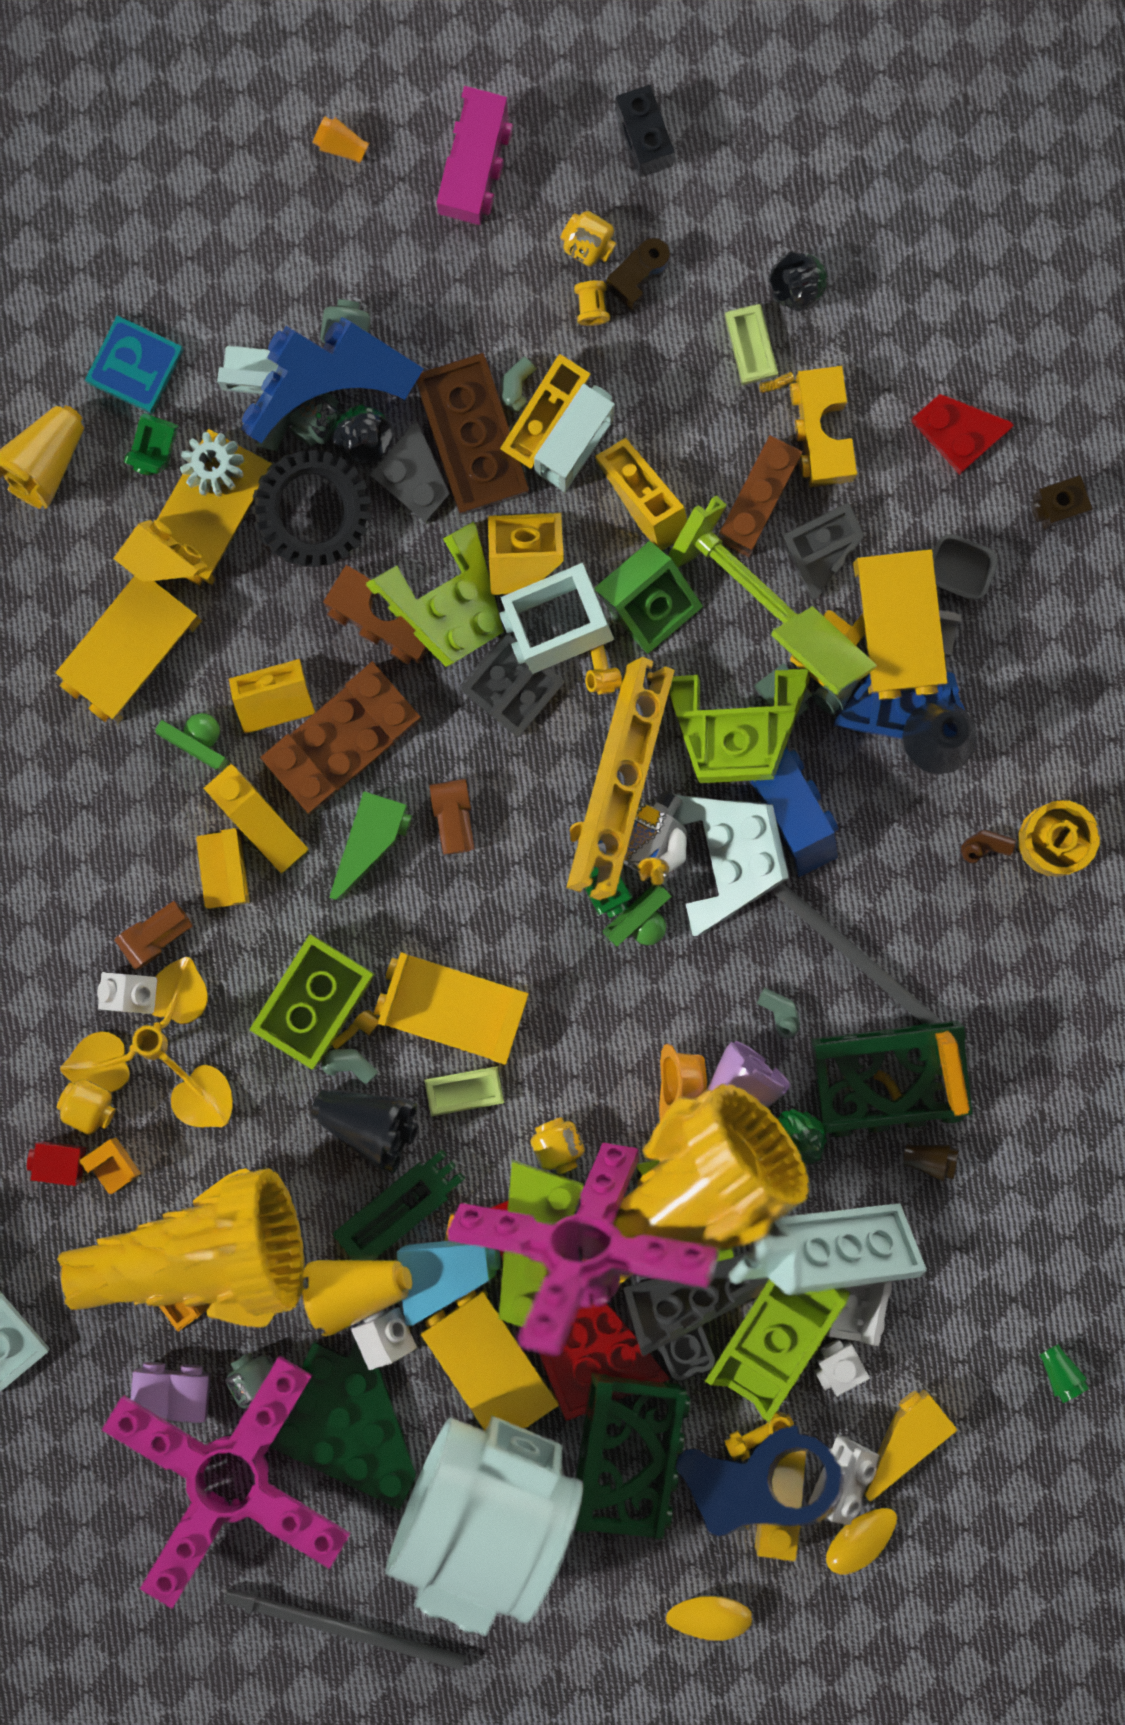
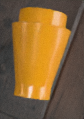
(339, 140)

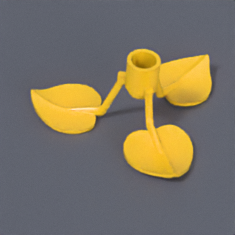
(181, 996)

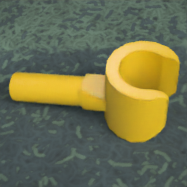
(365, 1021)

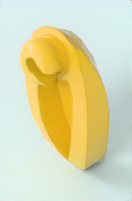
(861, 1541)
(710, 1618)

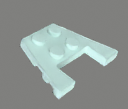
(742, 851)

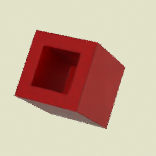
(56, 1163)

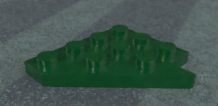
(348, 1426)

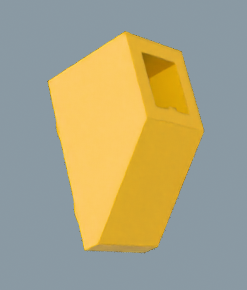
(155, 555)

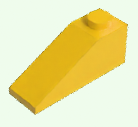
(544, 409)
(643, 494)
(256, 818)
(910, 1437)
(787, 1484)

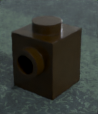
(1061, 502)

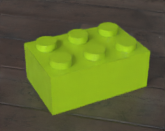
(312, 1002)

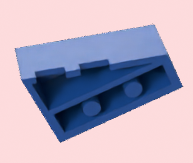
(799, 818)

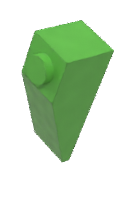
(371, 837)

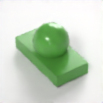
(199, 734)
(640, 919)

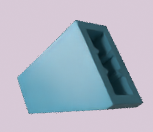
(443, 1274)

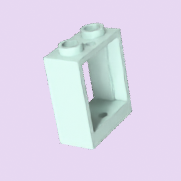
(574, 436)
(568, 644)

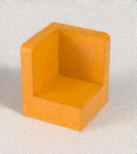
(111, 1165)

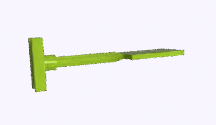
(804, 635)

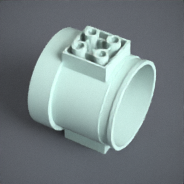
(485, 1524)

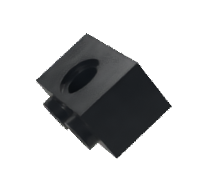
(644, 131)

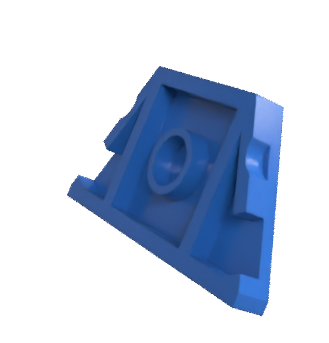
(888, 717)

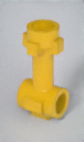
(602, 678)
(739, 1445)

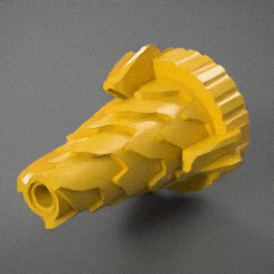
(719, 1176)
(229, 1250)

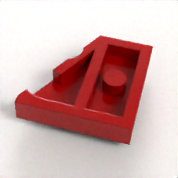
(959, 430)

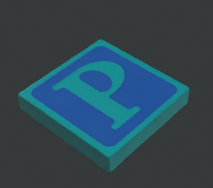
(134, 364)

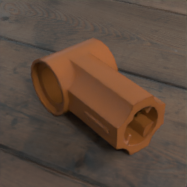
(452, 809)
(146, 940)

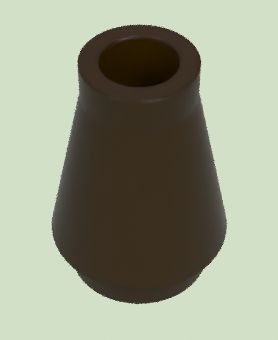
(932, 1160)

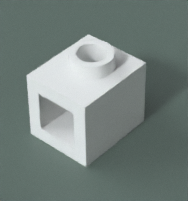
(383, 1338)
(840, 1367)

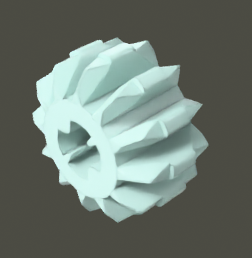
(198, 471)

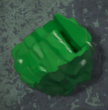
(805, 1133)

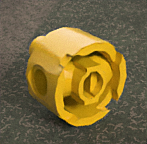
(1058, 838)

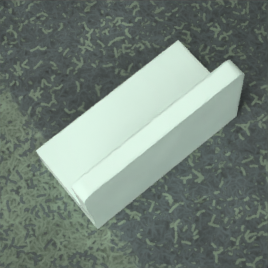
(245, 369)

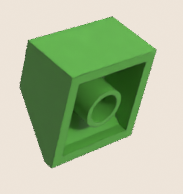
(648, 596)

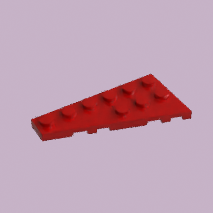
(595, 1344)

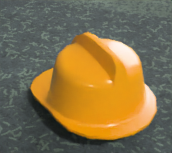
(680, 1077)

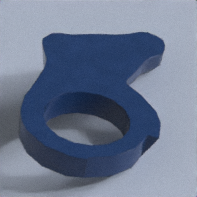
(743, 1494)

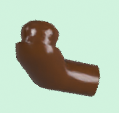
(985, 842)

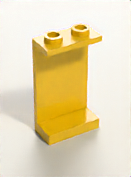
(210, 520)
(902, 623)
(125, 647)
(451, 1007)
(487, 1363)

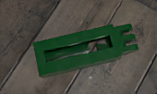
(390, 1217)

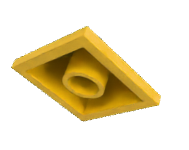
(523, 549)

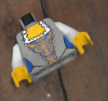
(656, 839)

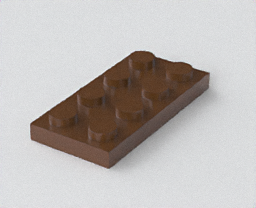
(470, 432)

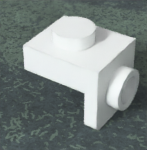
(127, 993)

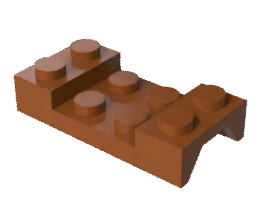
(341, 738)

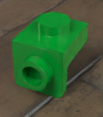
(152, 445)
(611, 905)

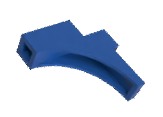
(306, 370)

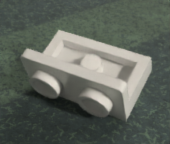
(863, 1314)
(858, 1470)

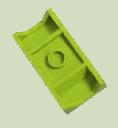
(776, 1344)

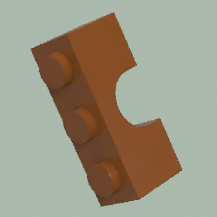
(759, 495)
(352, 602)

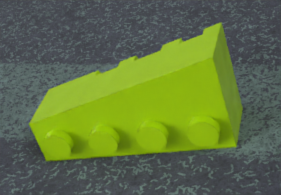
(548, 1200)

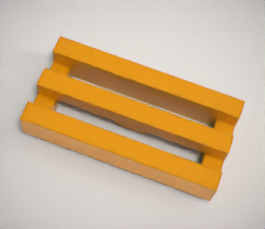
(952, 1073)

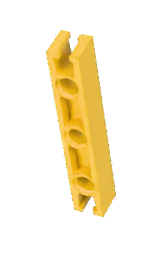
(612, 804)

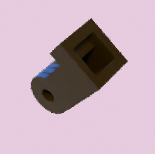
(645, 262)

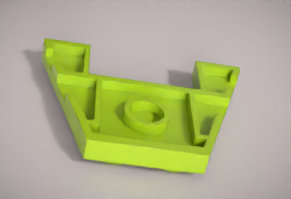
(455, 614)
(738, 741)

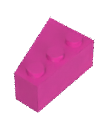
(475, 156)

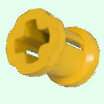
(592, 303)

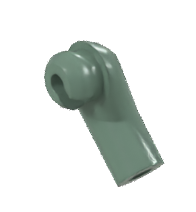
(512, 384)
(783, 1010)
(348, 1060)

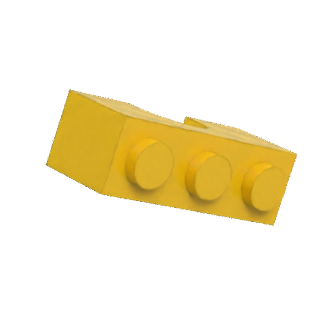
(825, 459)

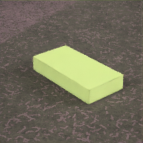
(751, 344)
(464, 1091)

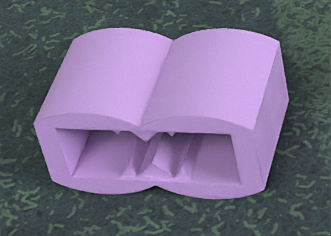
(172, 1393)

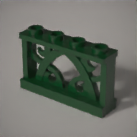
(846, 1052)
(602, 1411)

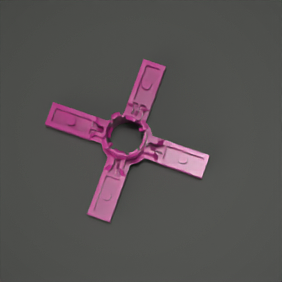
(599, 1240)
(208, 1511)

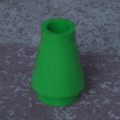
(1063, 1374)

